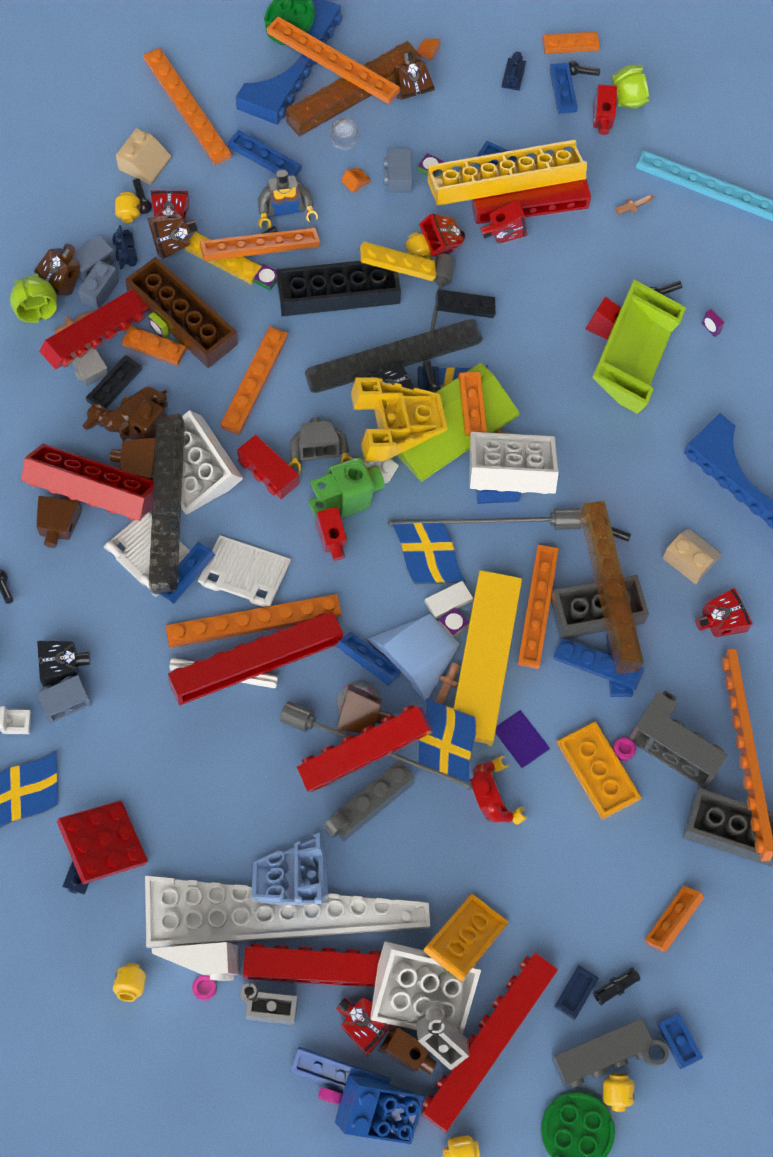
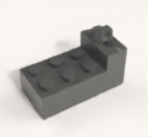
(675, 744)

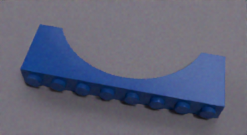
(273, 96)
(716, 456)

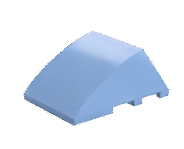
(419, 651)
(292, 875)

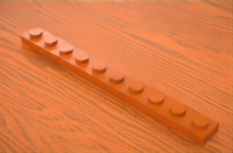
(748, 758)

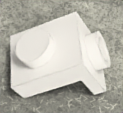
(386, 467)
(15, 721)

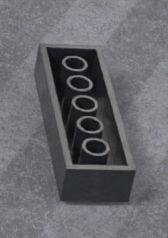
(336, 287)

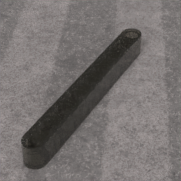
(408, 351)
(166, 504)

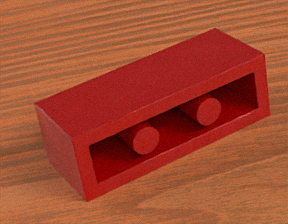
(267, 467)

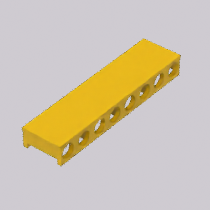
(506, 175)
(487, 651)

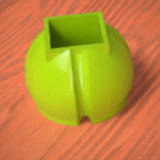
(631, 86)
(33, 299)

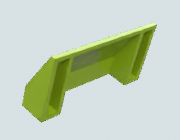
(637, 345)
(444, 448)

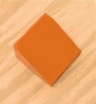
(429, 48)
(355, 179)

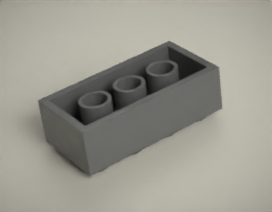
(580, 611)
(723, 825)

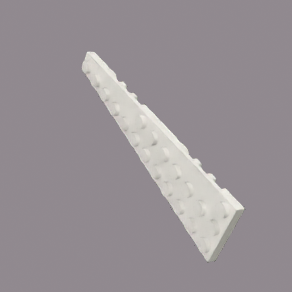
(217, 913)

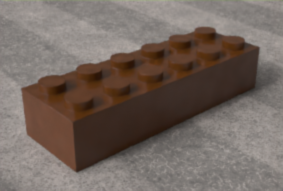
(184, 312)

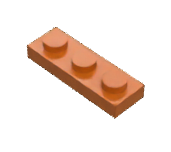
(570, 42)
(154, 345)
(472, 402)
(674, 918)

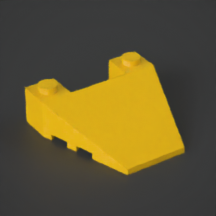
(402, 417)

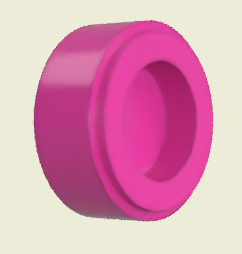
(624, 748)
(204, 988)
(329, 1096)

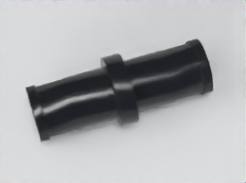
(616, 986)

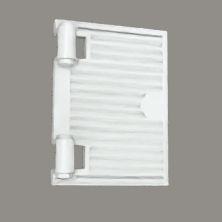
(137, 541)
(245, 570)

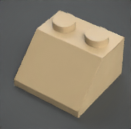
(142, 157)
(691, 555)

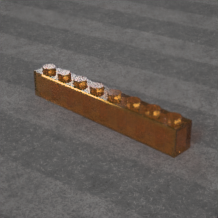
(342, 93)
(611, 587)

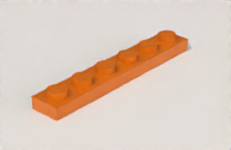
(259, 244)
(254, 380)
(538, 606)

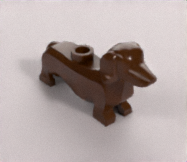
(118, 419)

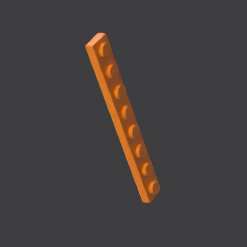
(333, 60)
(187, 106)
(250, 621)

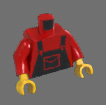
(489, 793)

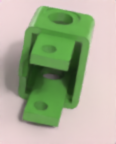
(347, 486)

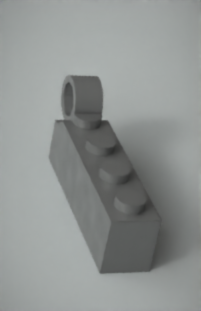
(370, 801)
(605, 1051)

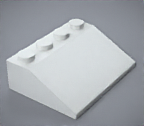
(513, 462)
(206, 465)
(212, 959)
(412, 979)

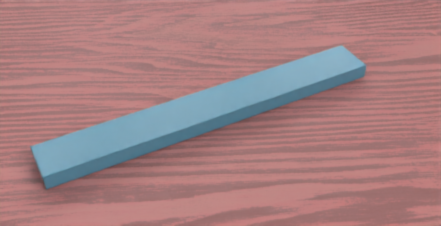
(706, 184)

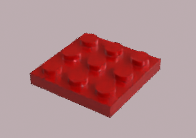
(102, 842)

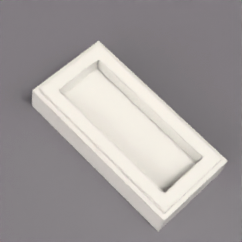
(447, 599)

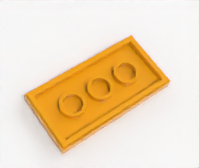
(598, 770)
(466, 937)

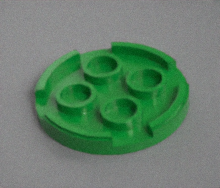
(297, 12)
(577, 1127)

